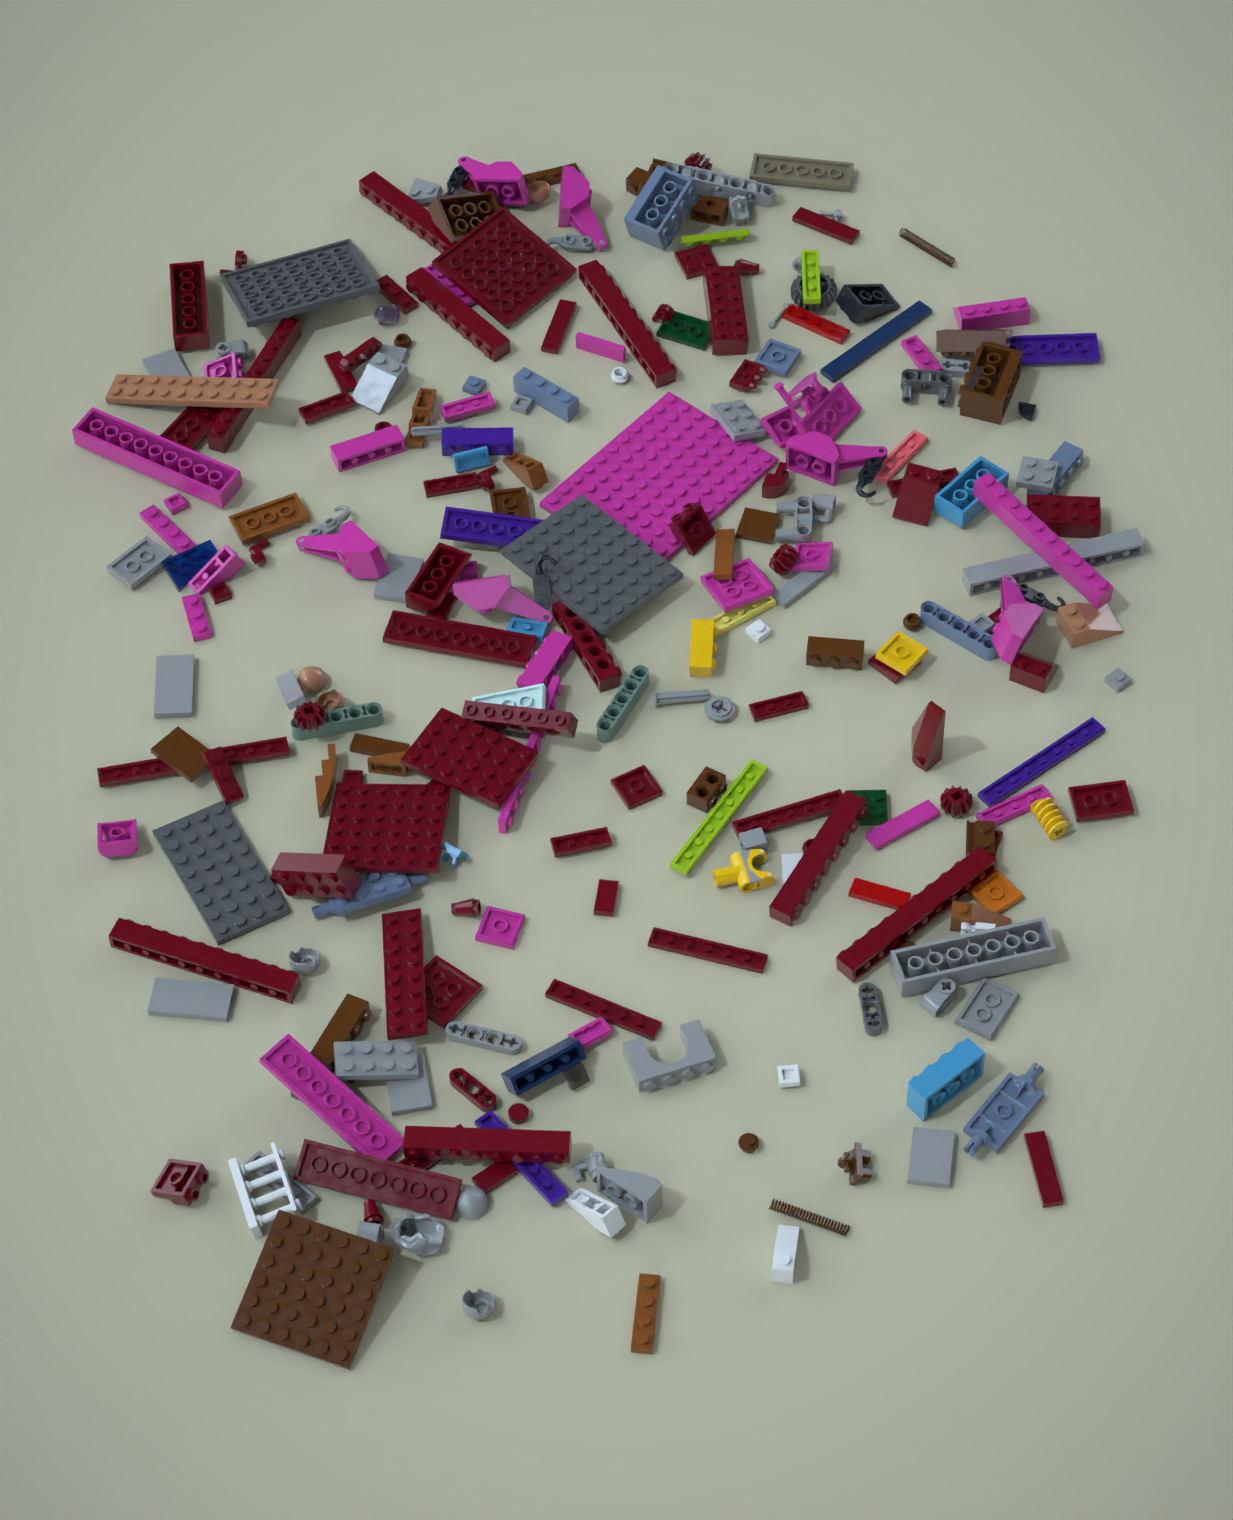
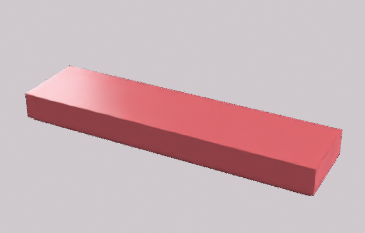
(901, 455)

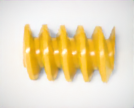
(1049, 817)

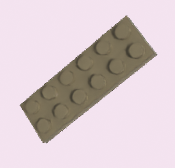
(801, 171)

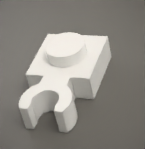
(967, 928)

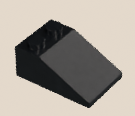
(865, 302)

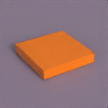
(996, 893)

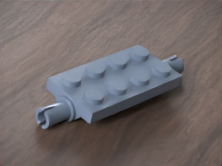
(373, 889)
(1004, 1111)

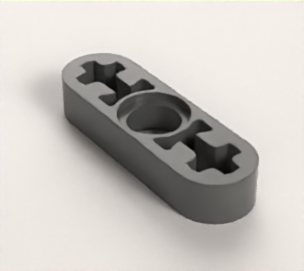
(873, 1001)

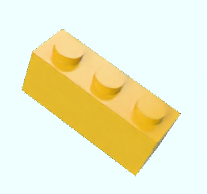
(702, 648)

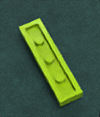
(707, 238)
(810, 277)

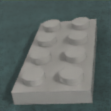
(375, 1060)

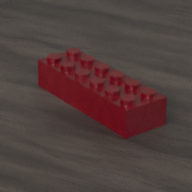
(189, 306)
(725, 310)

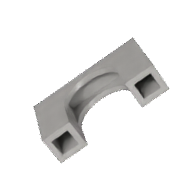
(652, 1074)

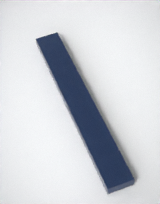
(875, 341)

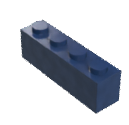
(543, 1066)

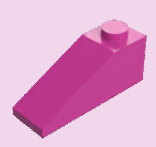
(217, 570)

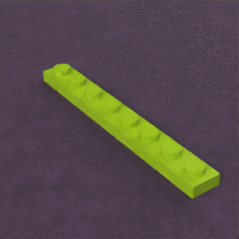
(718, 817)

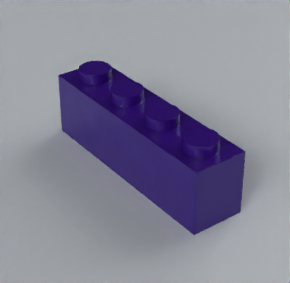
(498, 440)

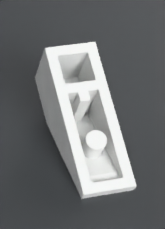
(597, 1211)
(785, 1254)

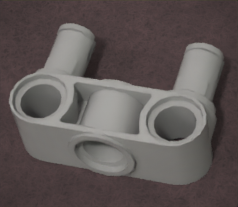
(802, 521)

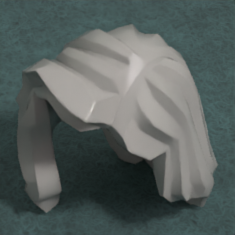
(418, 1234)

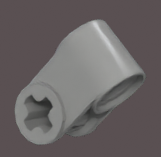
(239, 347)
(939, 997)

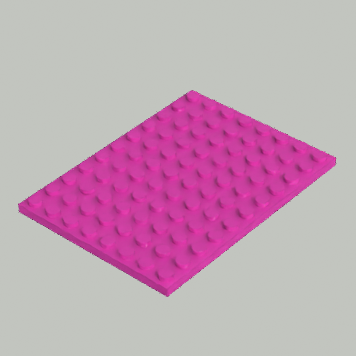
(659, 466)

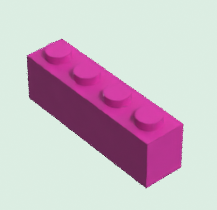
(367, 448)
(547, 660)

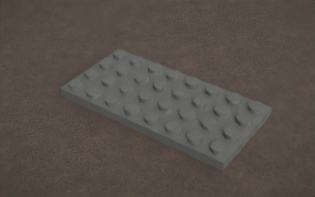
(220, 872)

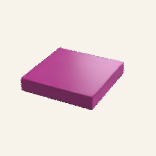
(813, 556)
(500, 927)

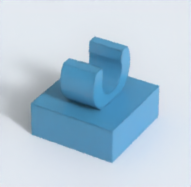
(453, 852)

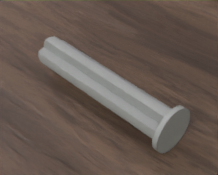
(433, 430)
(681, 696)

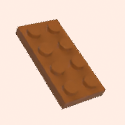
(269, 518)

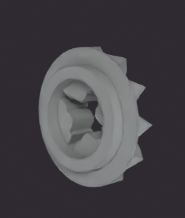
(714, 704)

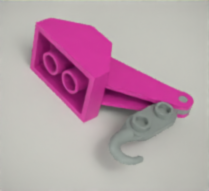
(576, 211)
(350, 546)

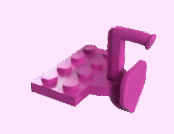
(825, 409)

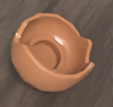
(539, 191)
(311, 679)
(331, 700)

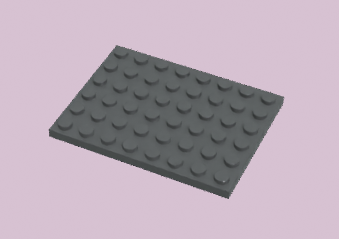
(299, 283)
(600, 564)

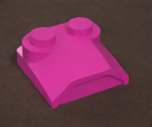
(782, 425)
(117, 838)

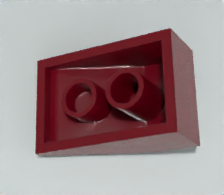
(917, 494)

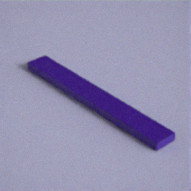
(1041, 762)

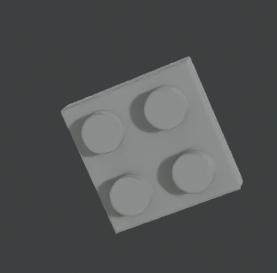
(1037, 474)

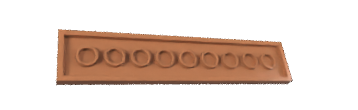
(192, 391)

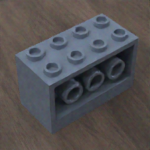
(661, 208)

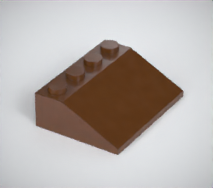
(462, 212)

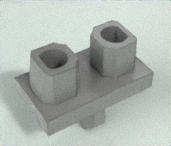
(739, 209)

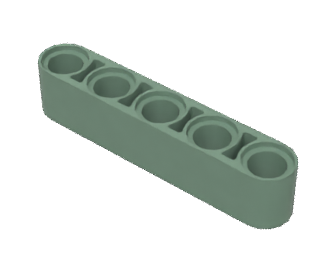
(622, 703)
(343, 721)

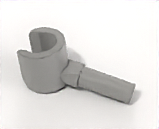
(837, 215)

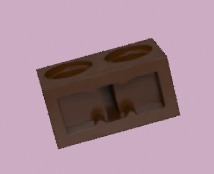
(706, 789)

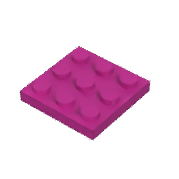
(744, 588)

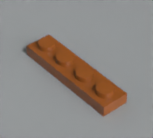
(645, 1313)

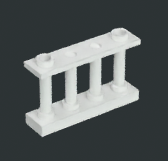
(245, 1188)

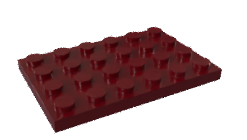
(470, 758)

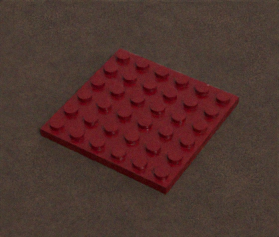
(504, 267)
(389, 826)

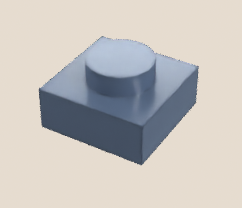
(474, 385)

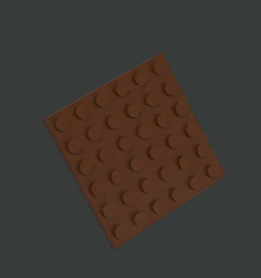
(313, 1289)

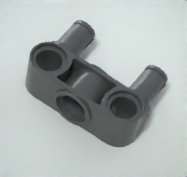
(926, 382)

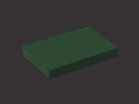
(686, 331)

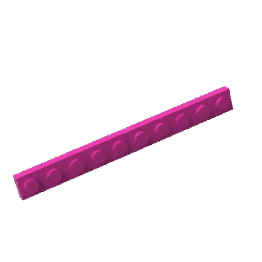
(512, 803)

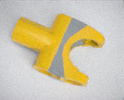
(743, 871)

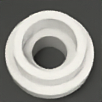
(619, 375)

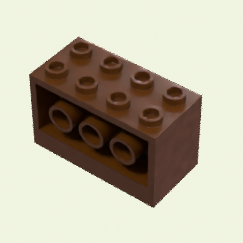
(990, 383)

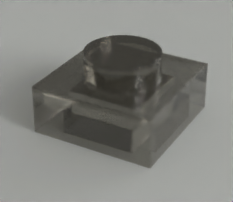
(576, 1076)

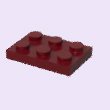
(1100, 801)

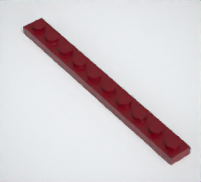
(156, 768)

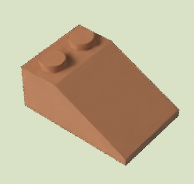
(1085, 624)

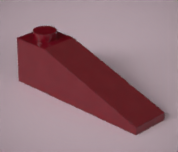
(928, 737)

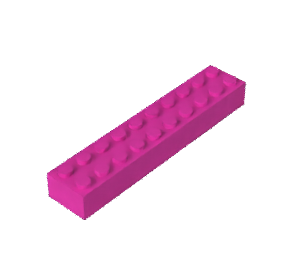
(157, 457)

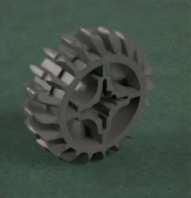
(827, 288)

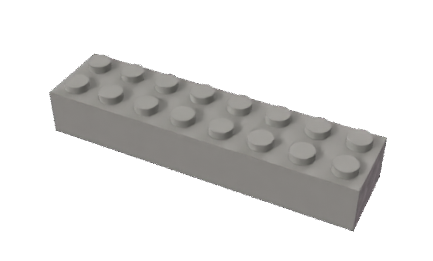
(973, 956)

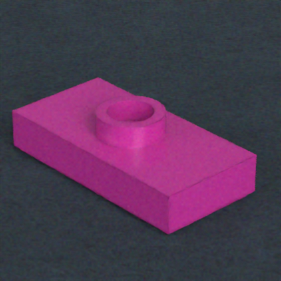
(592, 1032)

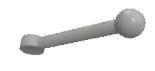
(771, 325)

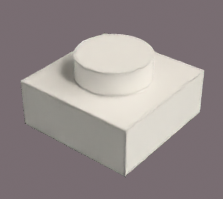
(758, 631)
(788, 1076)

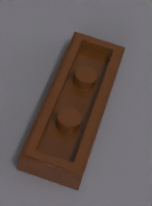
(376, 746)

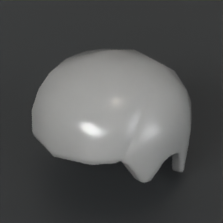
(304, 960)
(472, 1202)
(478, 1304)

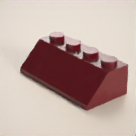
(436, 577)

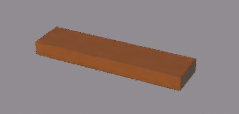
(724, 554)

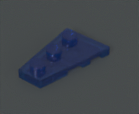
(188, 563)

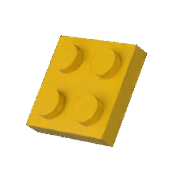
(901, 653)

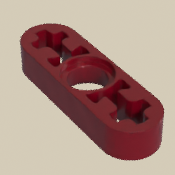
(366, 350)
(469, 1082)

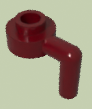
(240, 260)
(664, 313)
(486, 481)
(257, 555)

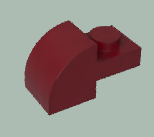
(776, 484)

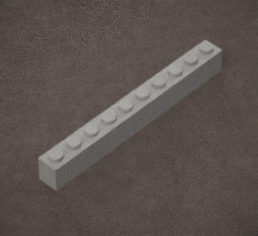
(1032, 567)

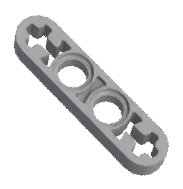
(485, 1035)

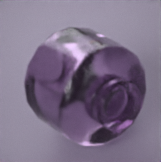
(387, 314)

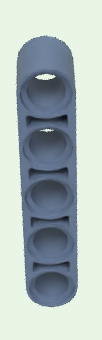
(958, 630)

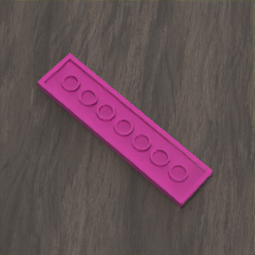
(331, 1099)

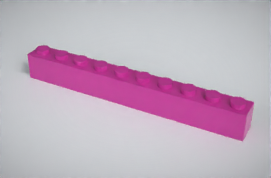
(1043, 540)

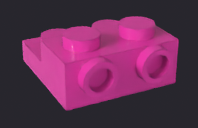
(226, 366)

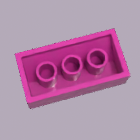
(993, 314)

